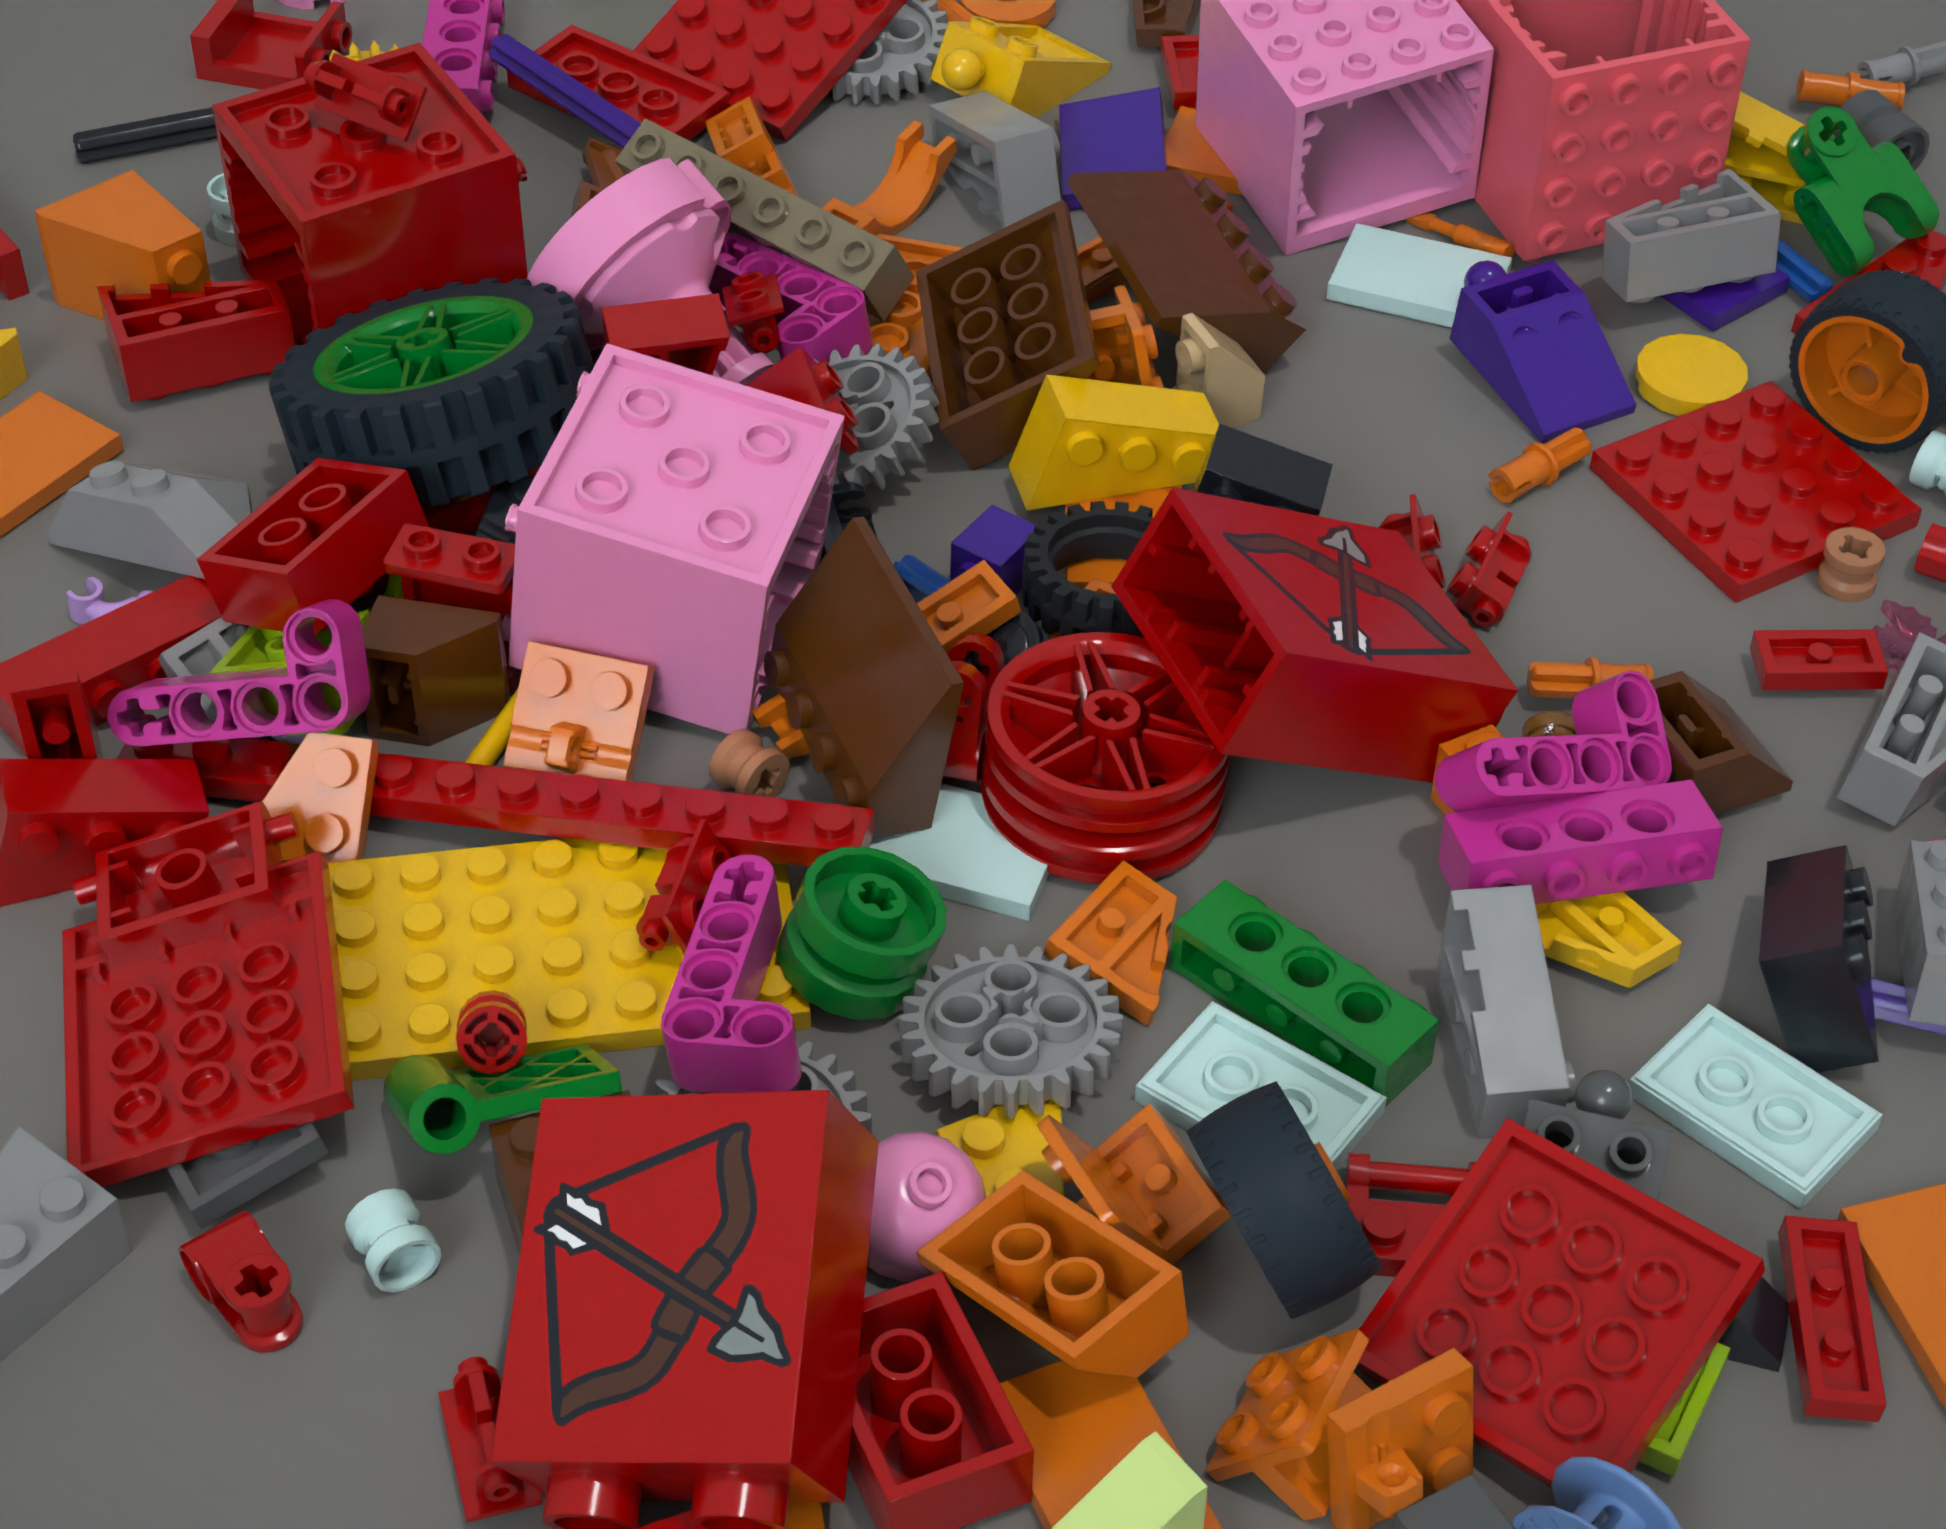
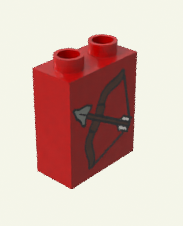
(1308, 637)
(688, 1307)

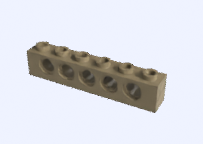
(784, 220)

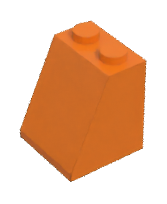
(122, 238)

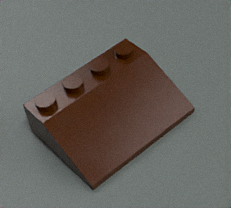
(1190, 257)
(999, 324)
(867, 684)

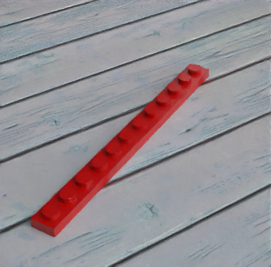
(546, 801)

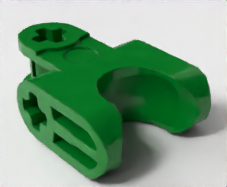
(1850, 178)

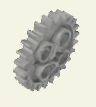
(898, 55)
(892, 410)
(1011, 1031)

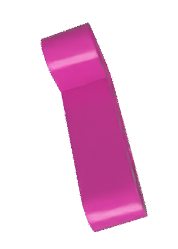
(818, 308)
(239, 693)
(1615, 747)
(712, 1020)

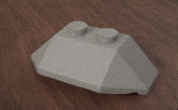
(150, 514)

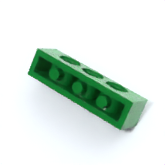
(1302, 990)

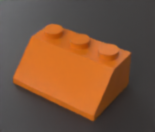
(1063, 1278)

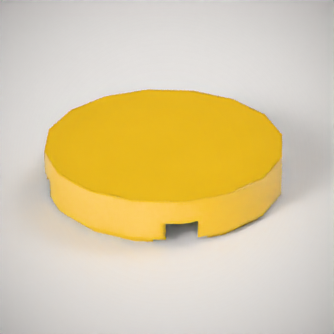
(1688, 373)

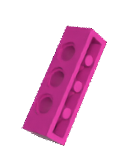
(459, 41)
(1584, 843)

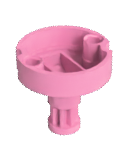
(646, 242)

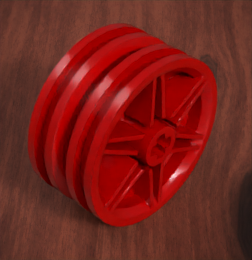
(1073, 755)

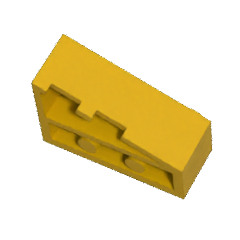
(1760, 154)
(1109, 441)

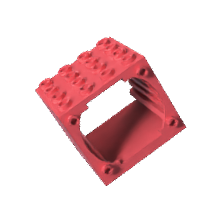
(1601, 111)

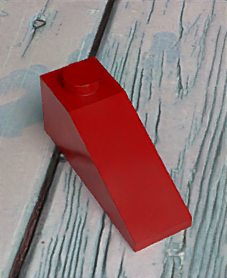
(55, 718)

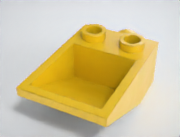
(1014, 64)

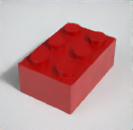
(310, 543)
(930, 1418)

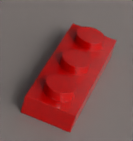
(1831, 1319)

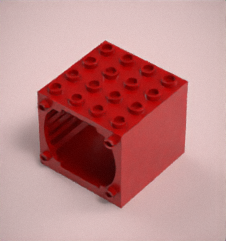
(359, 212)

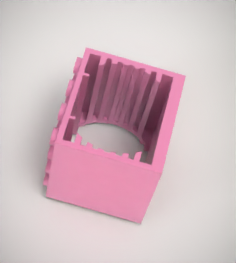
(1343, 109)
(673, 530)

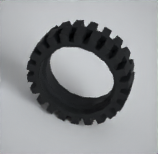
(1074, 539)

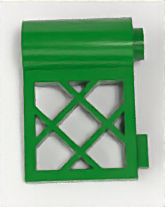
(446, 1106)

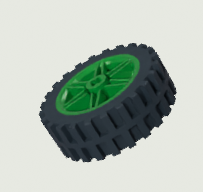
(438, 384)

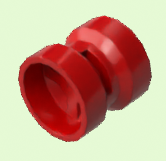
(491, 1017)

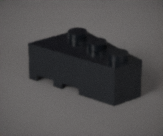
(1820, 958)

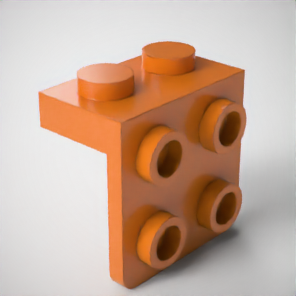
(1139, 1183)

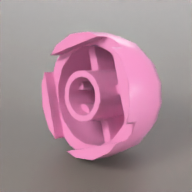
(918, 1193)

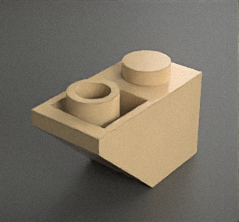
(1220, 370)

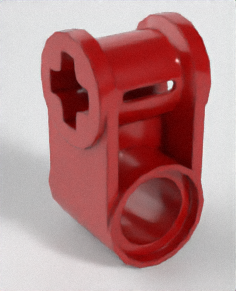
(245, 1282)

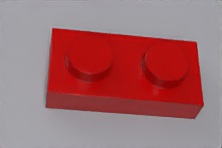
(1818, 659)

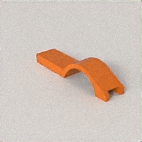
(904, 189)
(968, 604)

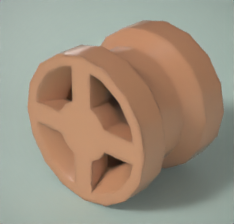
(1851, 564)
(747, 766)

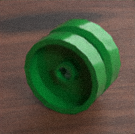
(861, 932)

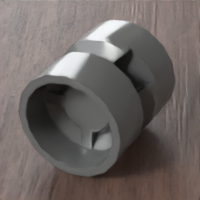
(1882, 121)

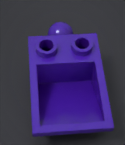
(1539, 348)

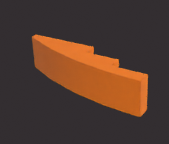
(744, 140)

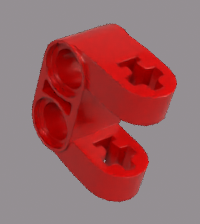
(968, 736)

